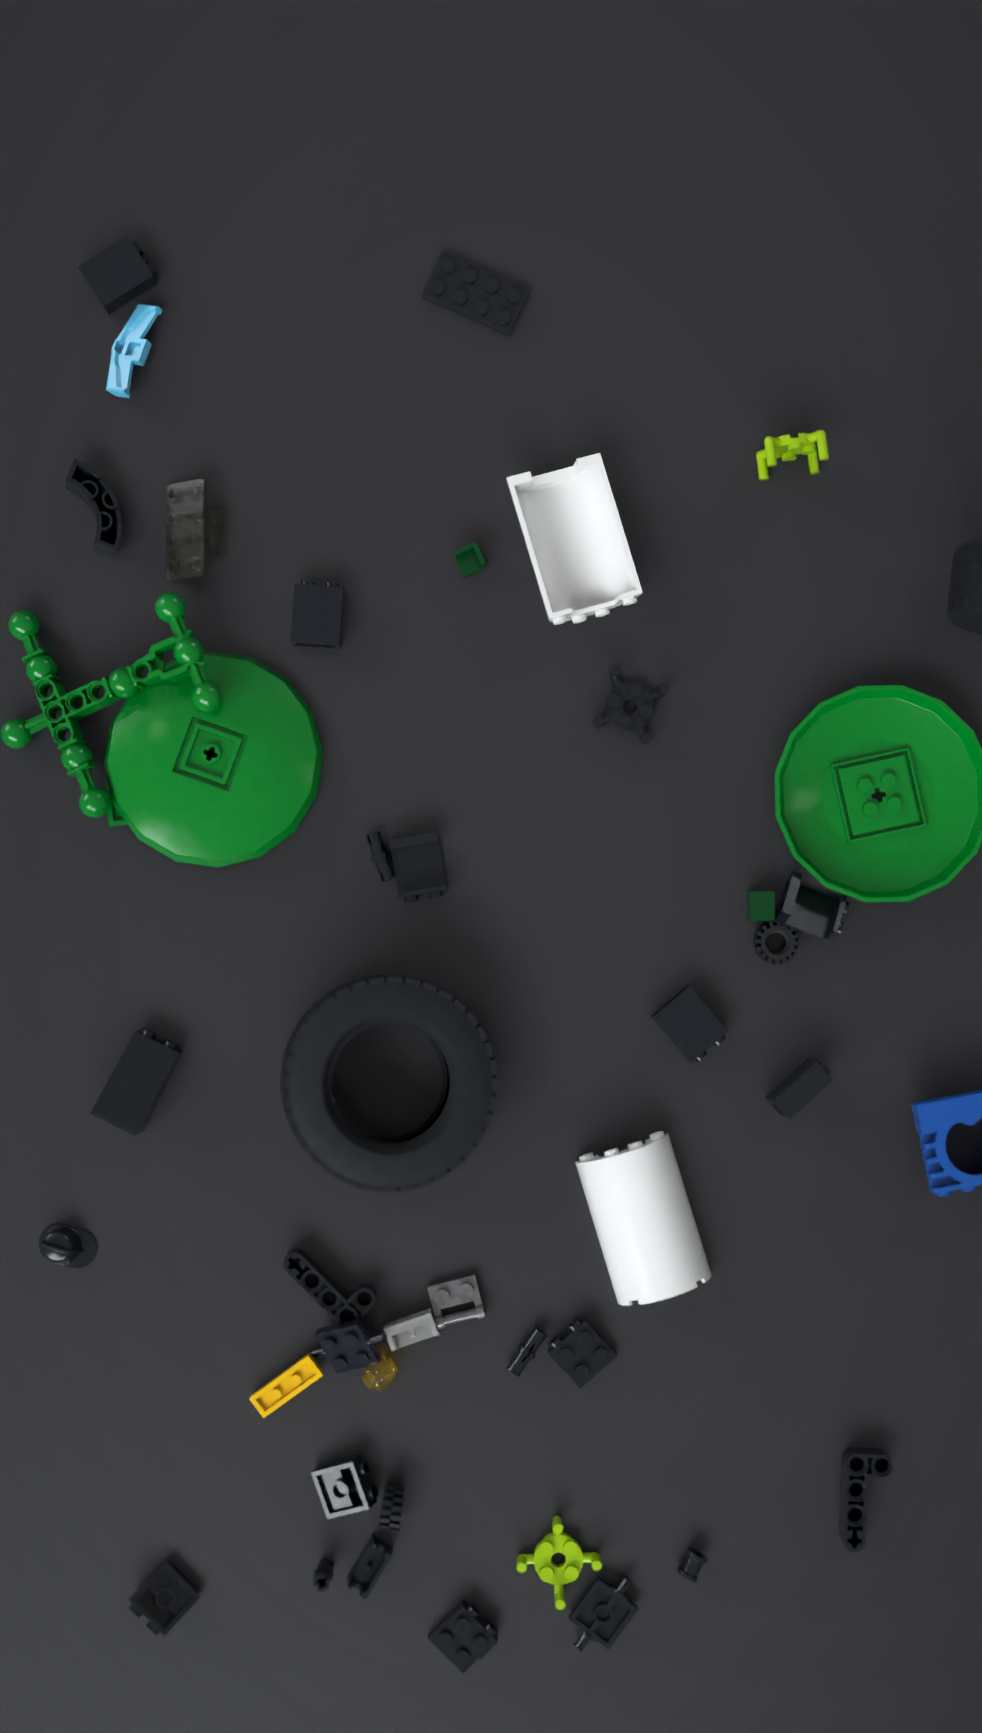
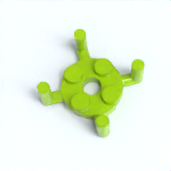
(788, 448)
(558, 1573)

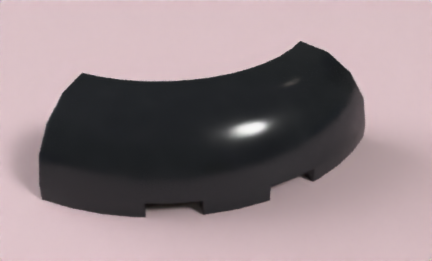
(102, 502)

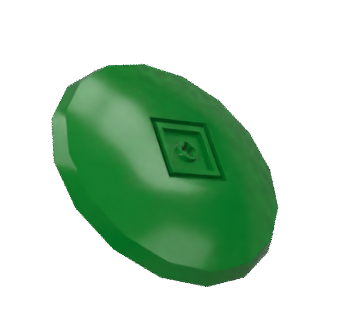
(930, 785)
(223, 806)

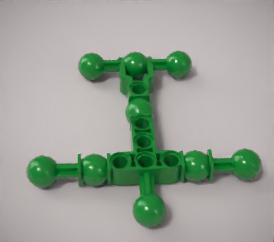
(121, 684)

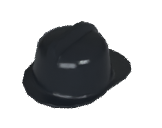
(67, 1246)

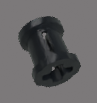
(692, 1564)

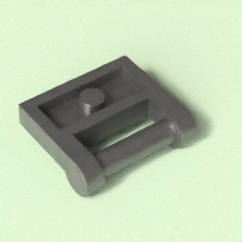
(454, 1293)

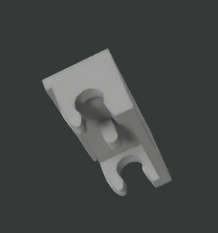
(411, 1329)

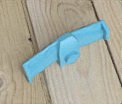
(130, 349)

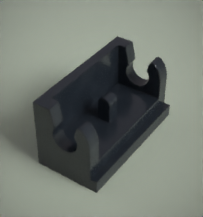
(369, 1566)

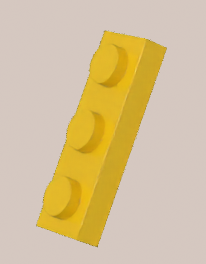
(286, 1385)

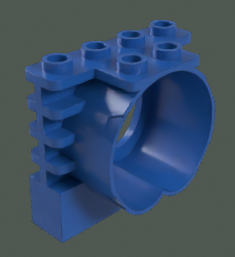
(932, 1122)

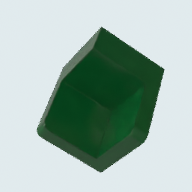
(469, 560)
(760, 906)

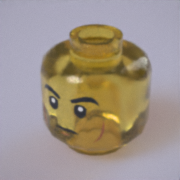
(380, 1375)

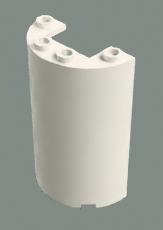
(575, 540)
(644, 1221)

